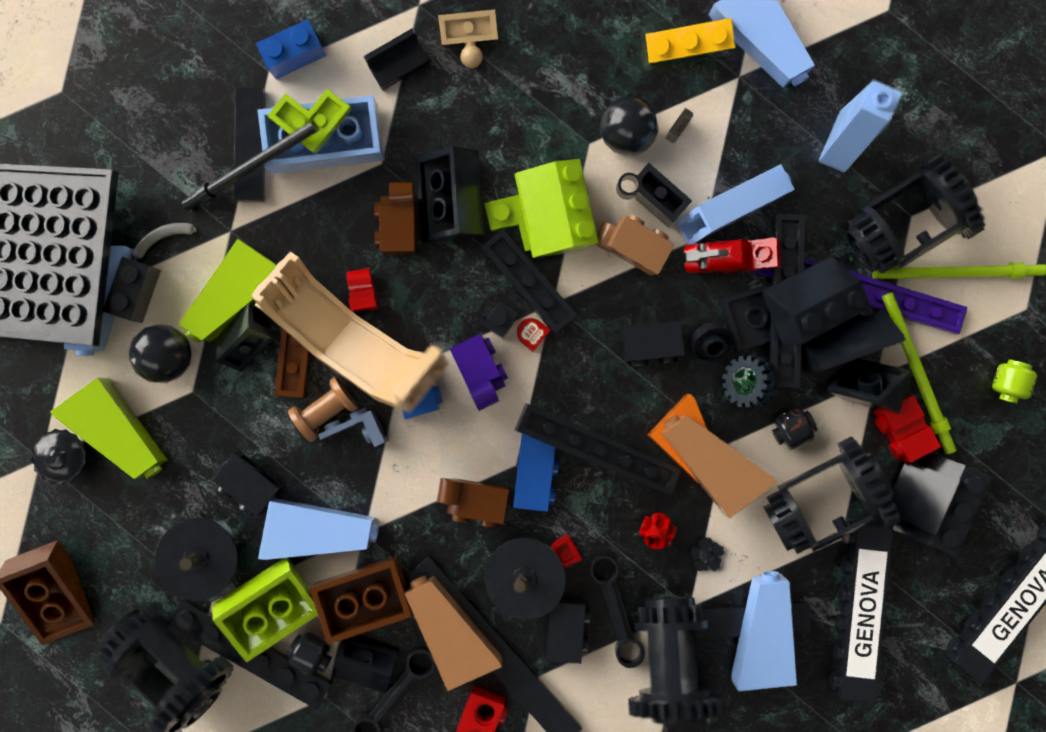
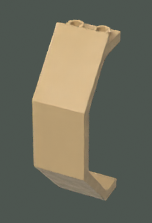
(344, 339)

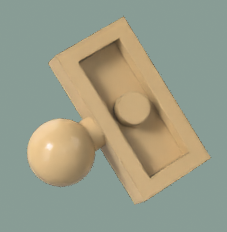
(468, 29)

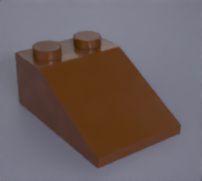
(46, 592)

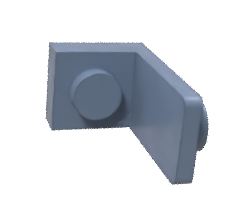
(372, 431)

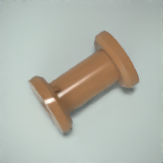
(323, 409)

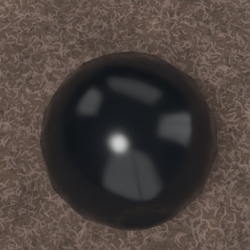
(629, 126)
(160, 354)

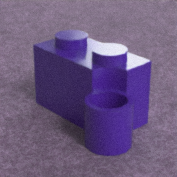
(479, 370)

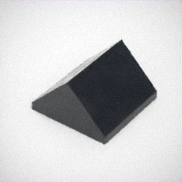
(873, 385)

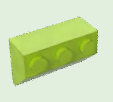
(556, 208)
(265, 609)

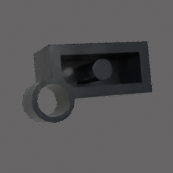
(655, 194)

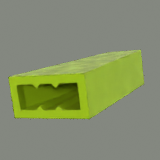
(226, 292)
(112, 428)

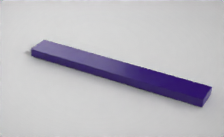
(912, 304)

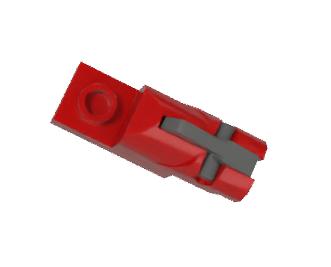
(733, 256)

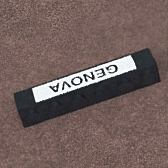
(861, 613)
(1003, 614)

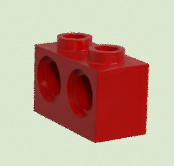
(473, 720)

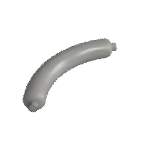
(159, 233)

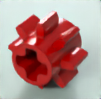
(657, 531)

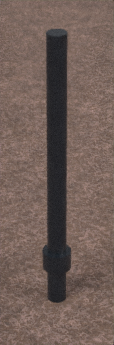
(209, 190)

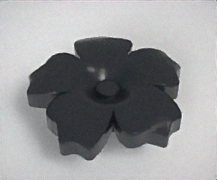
(706, 554)

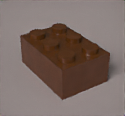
(361, 599)

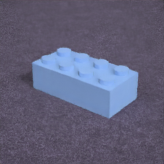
(353, 142)

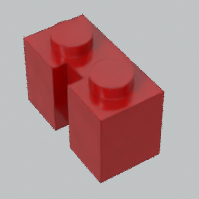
(907, 431)

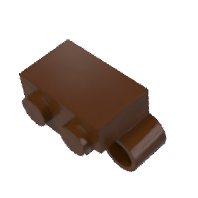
(397, 220)
(474, 501)

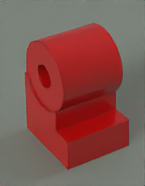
(362, 291)

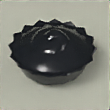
(58, 456)

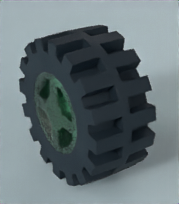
(745, 391)

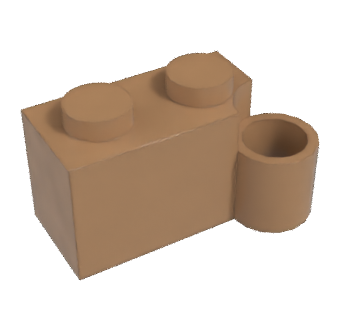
(636, 244)

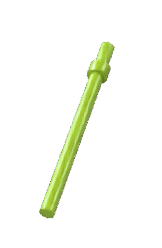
(1013, 270)
(939, 423)

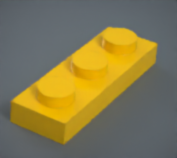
(690, 40)

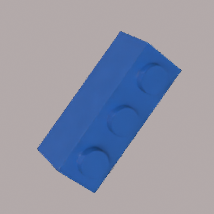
(534, 475)

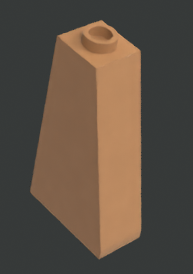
(721, 470)
(451, 636)

